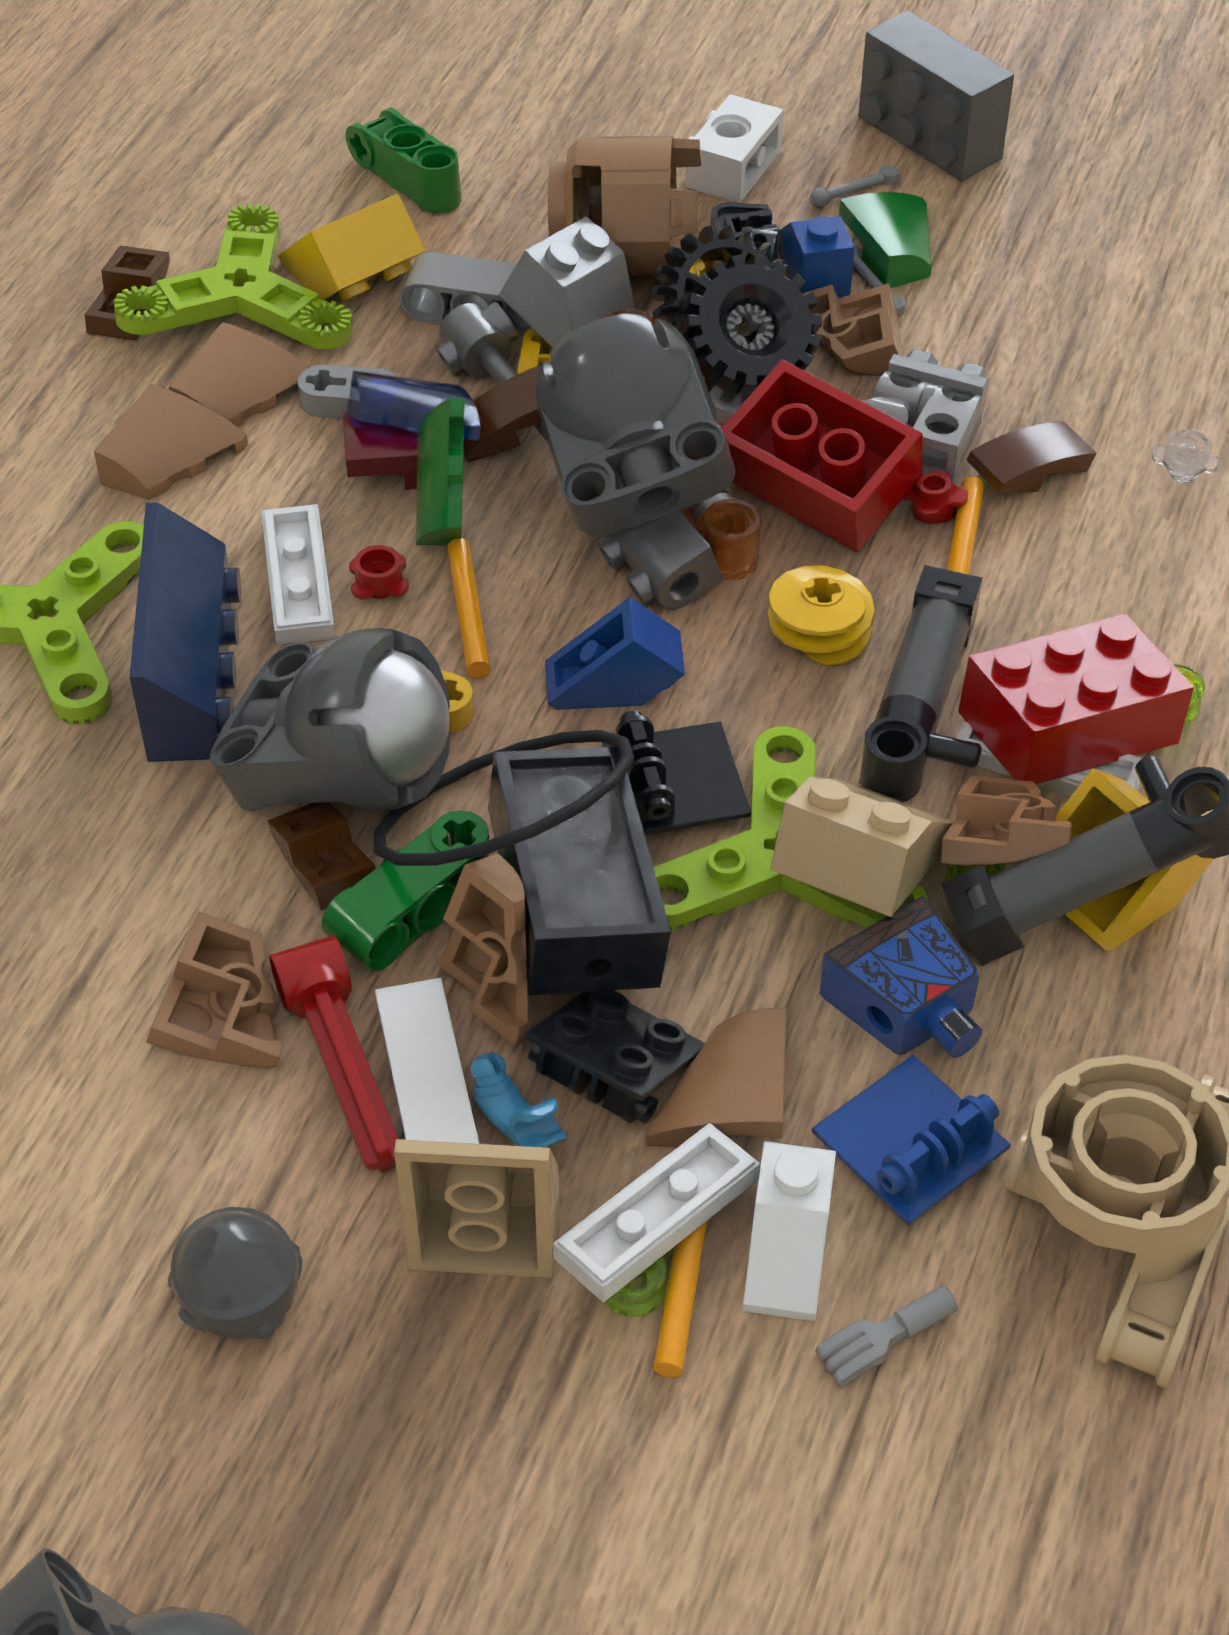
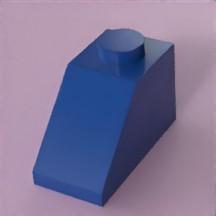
(819, 253)
(616, 661)

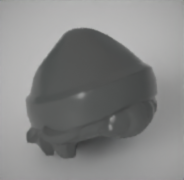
(235, 1273)

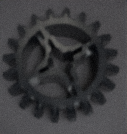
(678, 280)

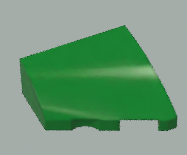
(892, 234)
(440, 474)

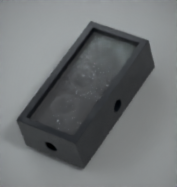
(586, 882)

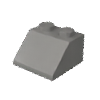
(569, 281)

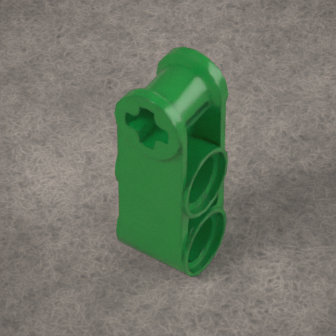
(408, 160)
(402, 902)

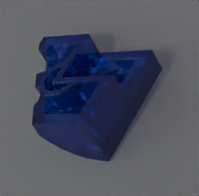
(405, 401)

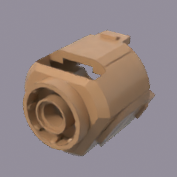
(628, 192)

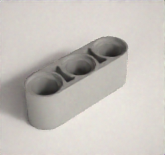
(446, 281)

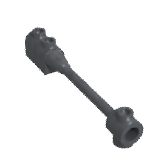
(665, 554)

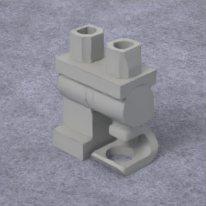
(936, 402)

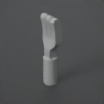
(867, 1343)

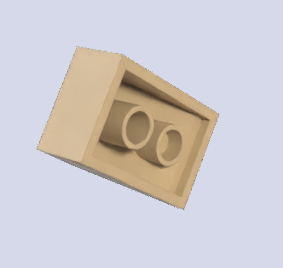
(857, 843)
(478, 1207)

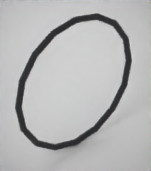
(523, 833)

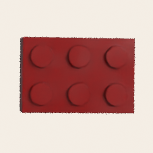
(822, 454)
(1074, 699)

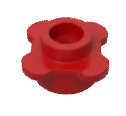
(935, 497)
(378, 573)

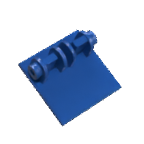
(913, 1138)

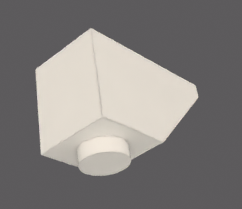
(789, 1231)

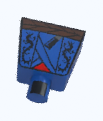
(905, 982)

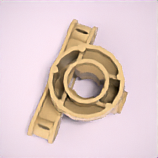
(1172, 1141)

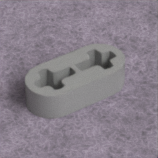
(326, 389)

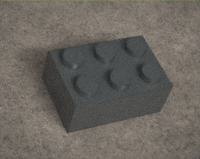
(935, 95)

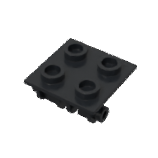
(681, 774)
(613, 1049)

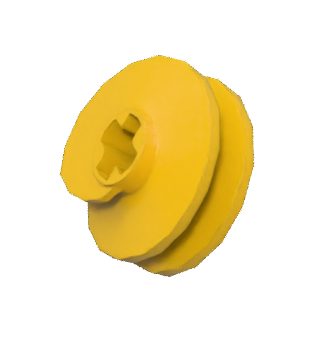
(821, 613)

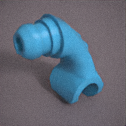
(507, 1109)

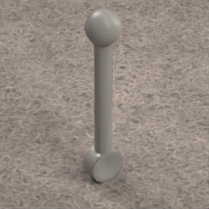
(887, 175)
(871, 278)

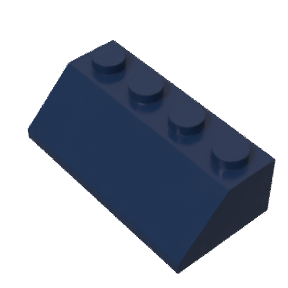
(183, 637)

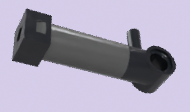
(919, 685)
(1137, 844)

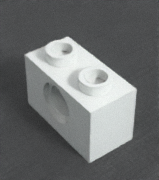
(736, 148)

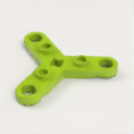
(210, 293)
(75, 593)
(739, 866)

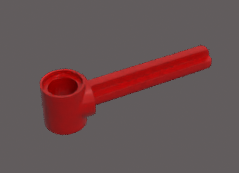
(315, 986)

